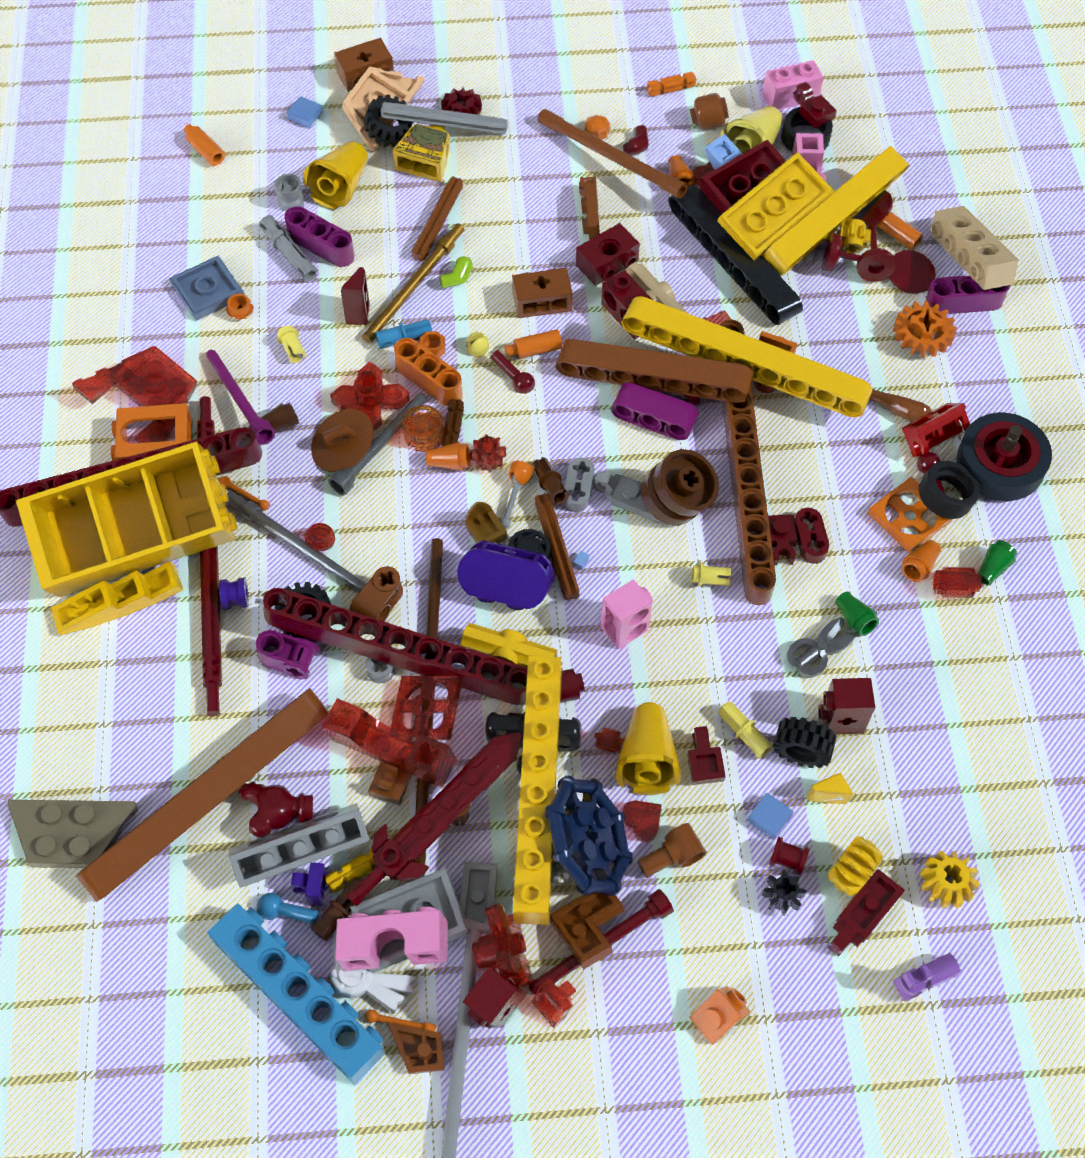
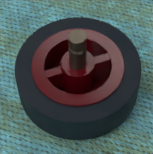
(1005, 455)

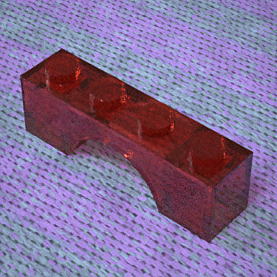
(412, 754)

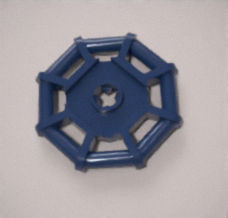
(598, 849)

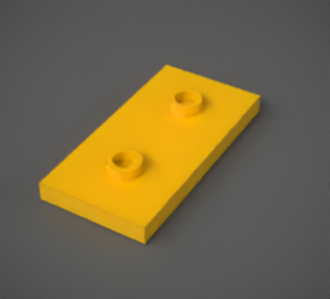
(775, 205)

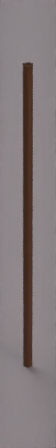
(432, 626)

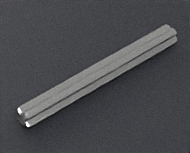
(444, 118)

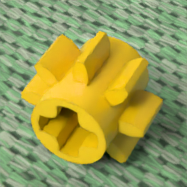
(854, 235)

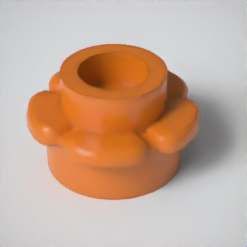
(239, 306)

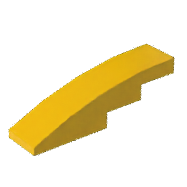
(112, 601)

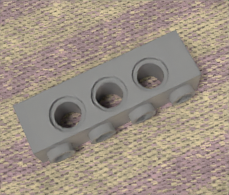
(298, 845)

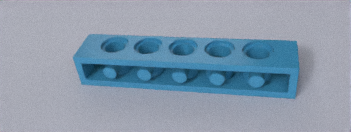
(351, 1060)

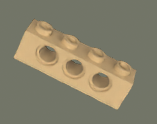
(974, 247)

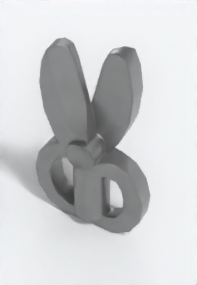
(824, 646)

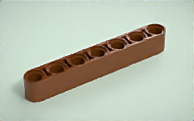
(655, 370)

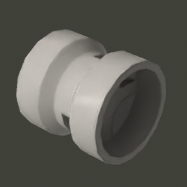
(289, 191)

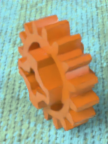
(924, 329)

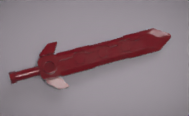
(396, 855)

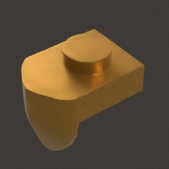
(484, 524)

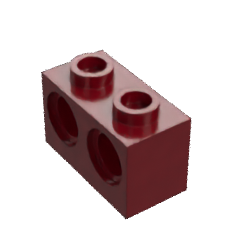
(618, 295)

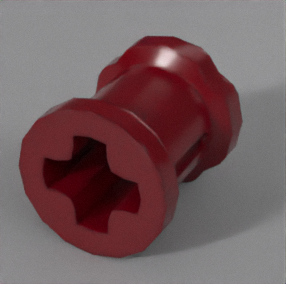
(789, 856)

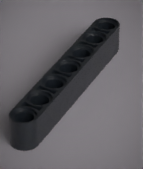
(755, 277)

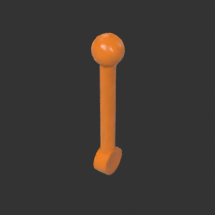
(264, 504)
(372, 1016)

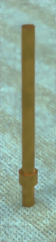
(443, 247)

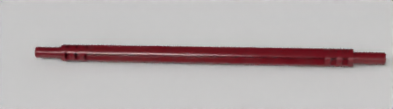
(210, 595)

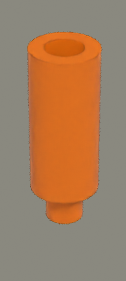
(204, 145)
(900, 231)
(534, 344)

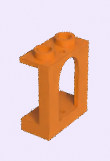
(125, 416)

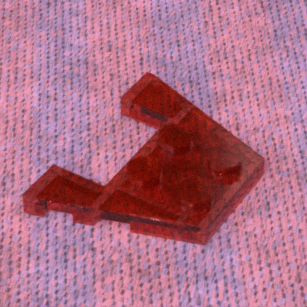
(146, 379)

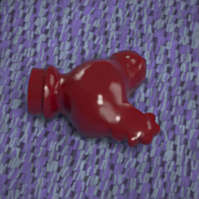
(275, 807)

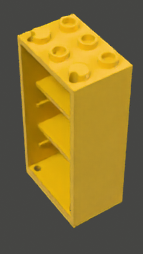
(126, 519)

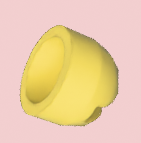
(479, 345)

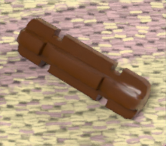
(453, 422)

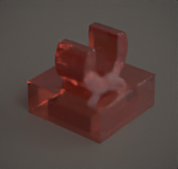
(554, 1001)

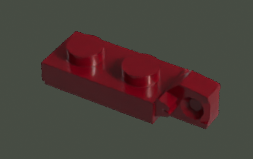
(865, 911)

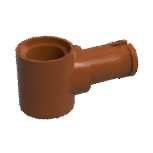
(679, 847)

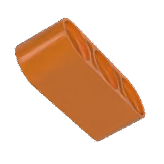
(427, 371)

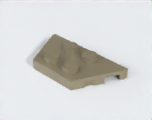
(68, 830)

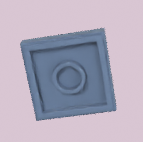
(205, 287)

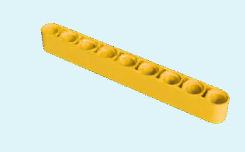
(769, 363)

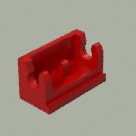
(935, 427)

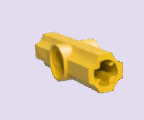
(504, 645)

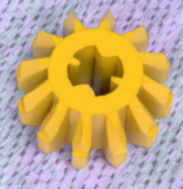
(855, 865)
(963, 879)

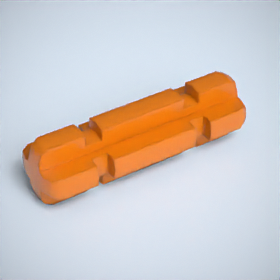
(671, 83)

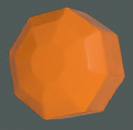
(597, 126)
(433, 342)

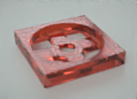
(448, 706)

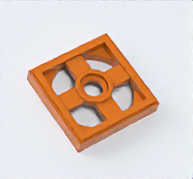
(907, 541)

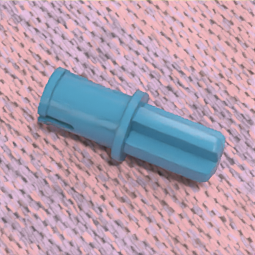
(390, 336)

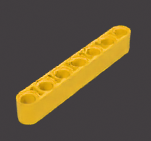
(835, 210)

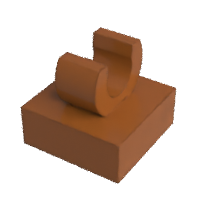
(389, 783)

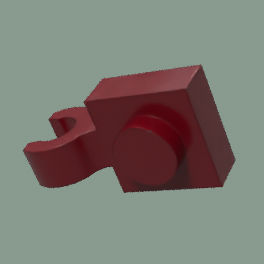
(814, 109)
(705, 761)

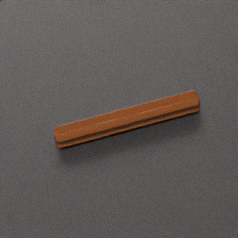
(437, 218)
(557, 547)

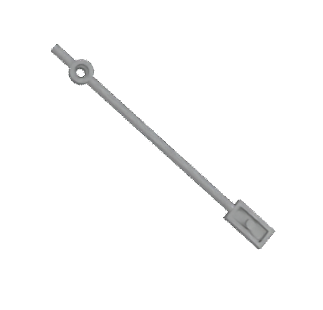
(476, 894)

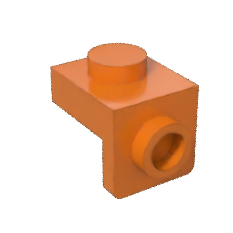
(720, 1013)

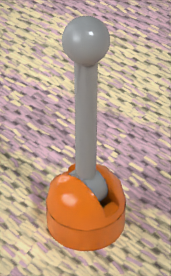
(520, 474)

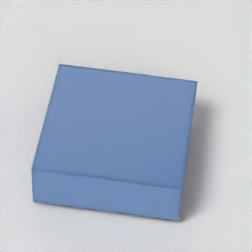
(304, 112)
(770, 816)

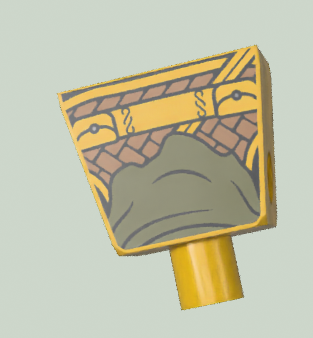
(423, 152)

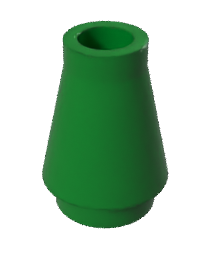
(996, 561)
(858, 615)

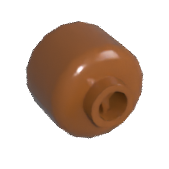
(709, 111)

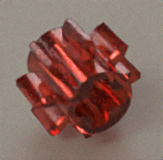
(488, 453)

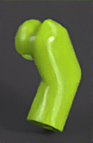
(459, 275)

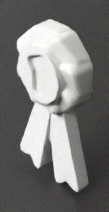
(379, 986)

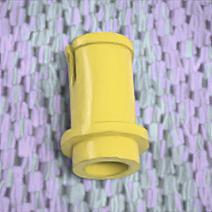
(289, 338)
(709, 575)

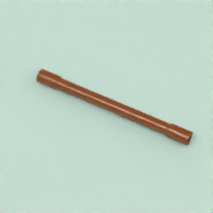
(664, 181)

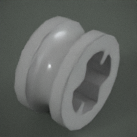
(379, 677)

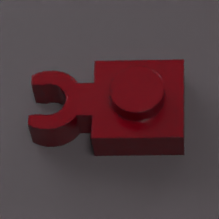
(783, 536)

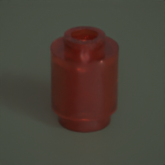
(956, 582)

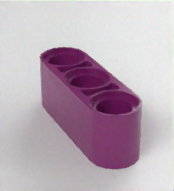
(319, 236)
(964, 295)
(654, 411)

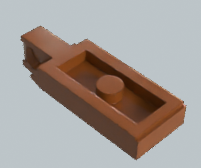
(589, 205)

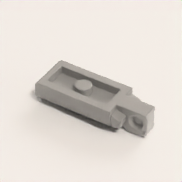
(623, 493)

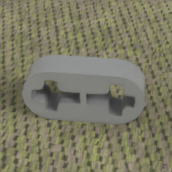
(584, 485)

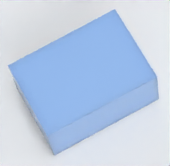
(581, 560)

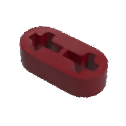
(817, 533)

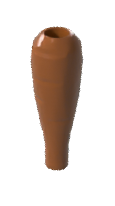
(901, 406)

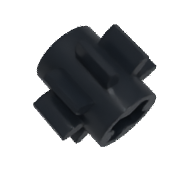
(791, 888)

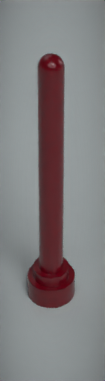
(655, 907)

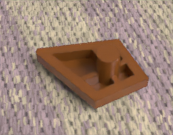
(419, 1048)

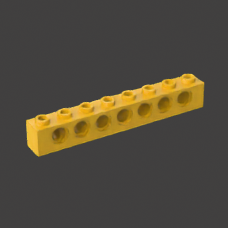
(537, 791)

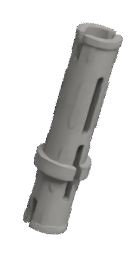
(281, 240)

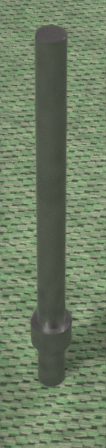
(252, 513)

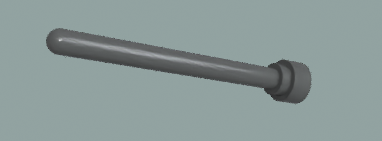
(344, 480)

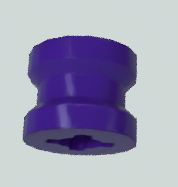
(234, 593)

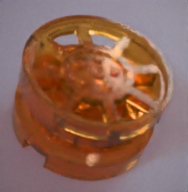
(423, 429)

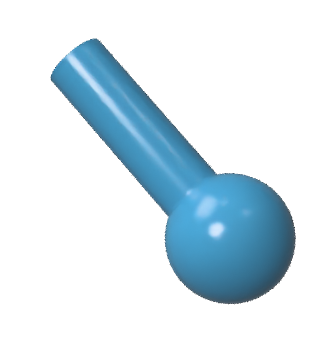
(272, 906)

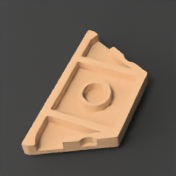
(370, 86)

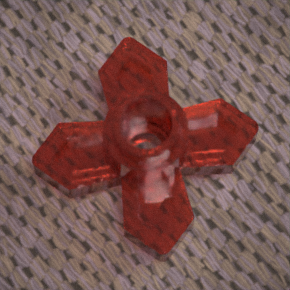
(370, 394)
(503, 947)

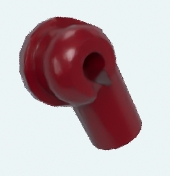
(638, 143)

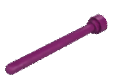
(261, 427)

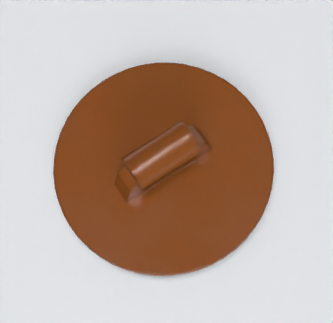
(342, 440)

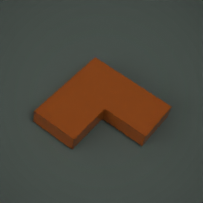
(579, 923)

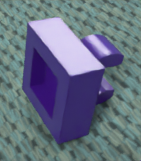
(311, 884)

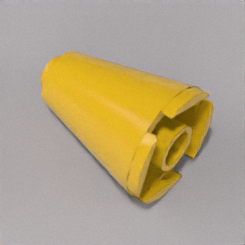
(336, 175)
(648, 753)

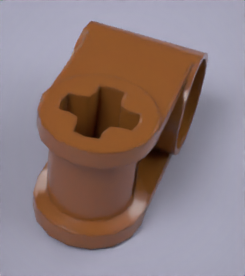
(379, 594)

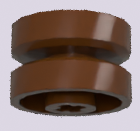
(679, 487)

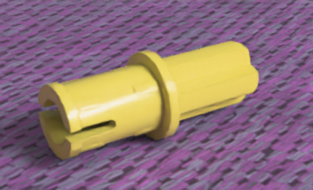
(745, 729)

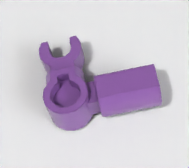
(927, 976)

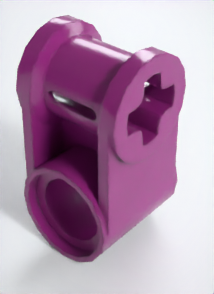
(292, 655)

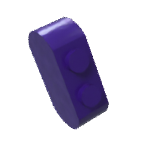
(505, 575)

